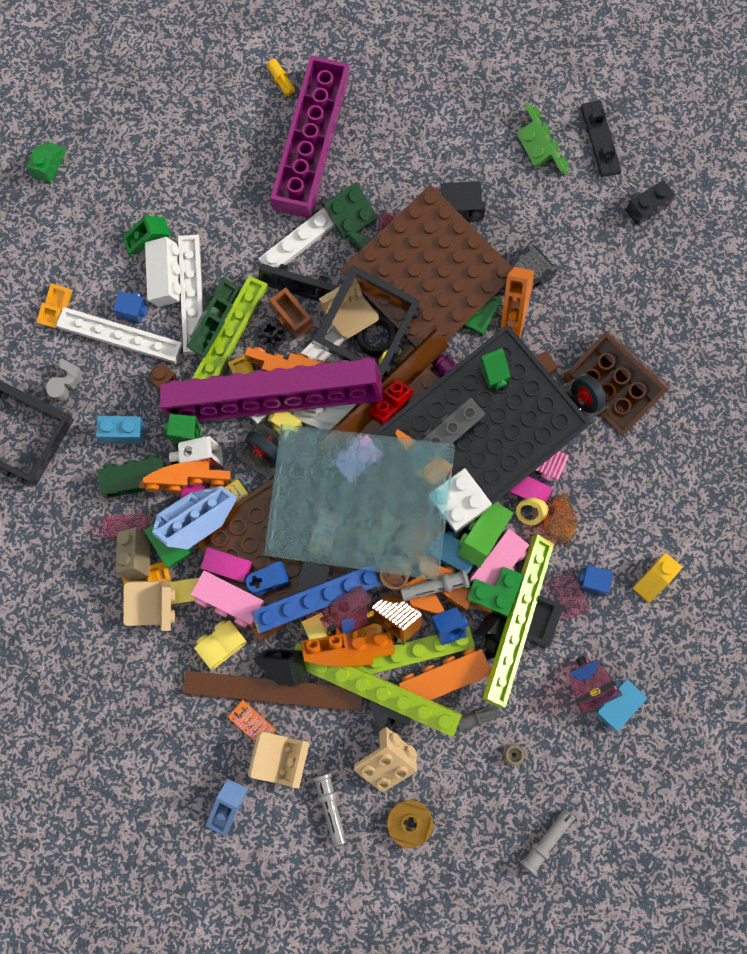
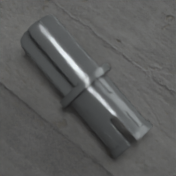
(479, 717)

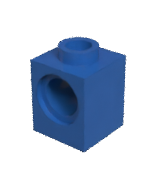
(450, 626)

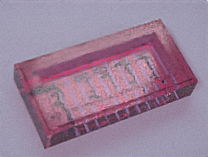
(570, 595)

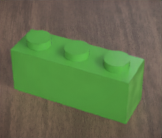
(484, 534)

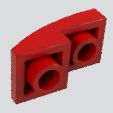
(394, 399)

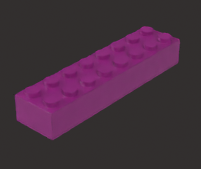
(310, 137)

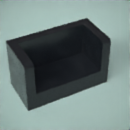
(544, 622)

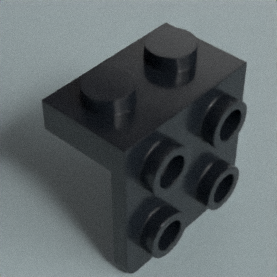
(465, 198)

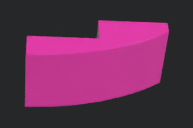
(531, 489)
(226, 565)

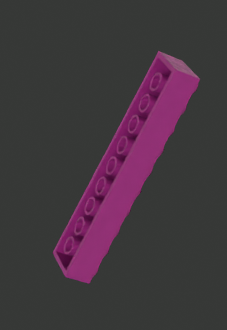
(274, 390)

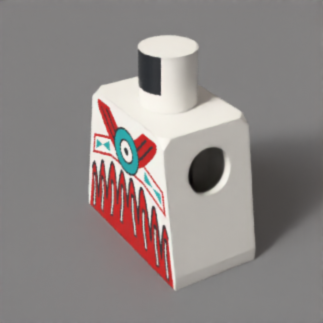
(198, 450)

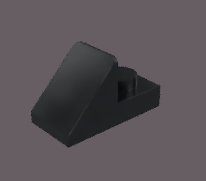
(492, 629)
(382, 713)

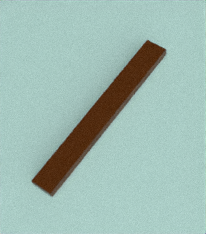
(405, 371)
(268, 691)

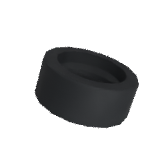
(372, 350)

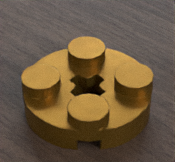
(415, 836)

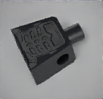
(533, 259)

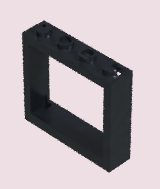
(402, 331)
(53, 444)

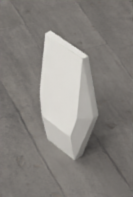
(323, 417)

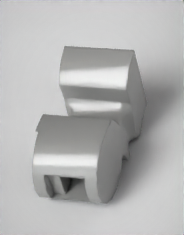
(59, 387)

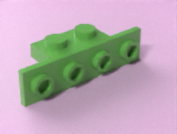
(538, 142)

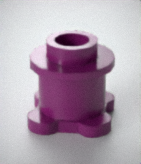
(444, 364)

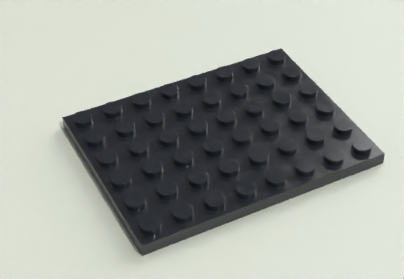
(521, 421)

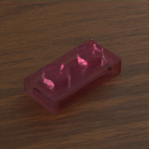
(116, 523)

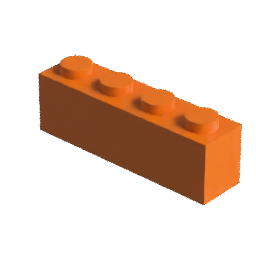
(448, 677)

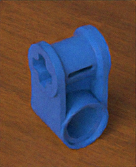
(271, 578)

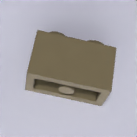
(133, 554)

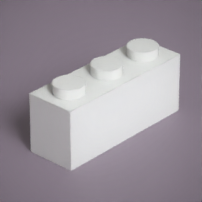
(162, 272)

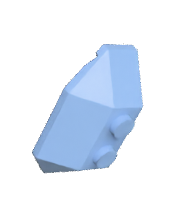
(193, 517)

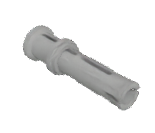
(445, 583)
(327, 797)
(541, 850)

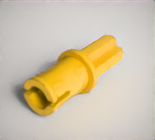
(280, 77)

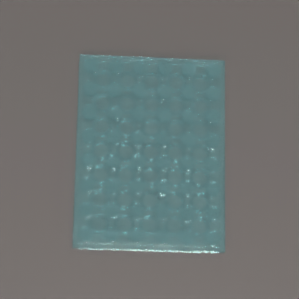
(360, 501)

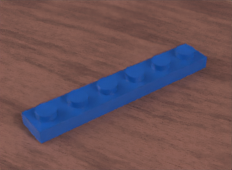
(312, 599)

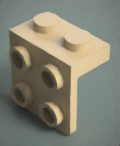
(353, 313)
(148, 603)
(278, 759)
(389, 763)

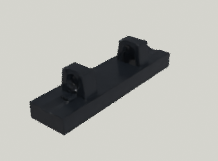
(600, 138)
(295, 283)

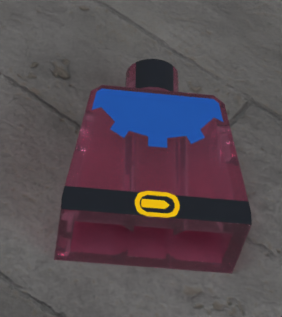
(350, 612)
(592, 684)

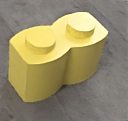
(220, 644)

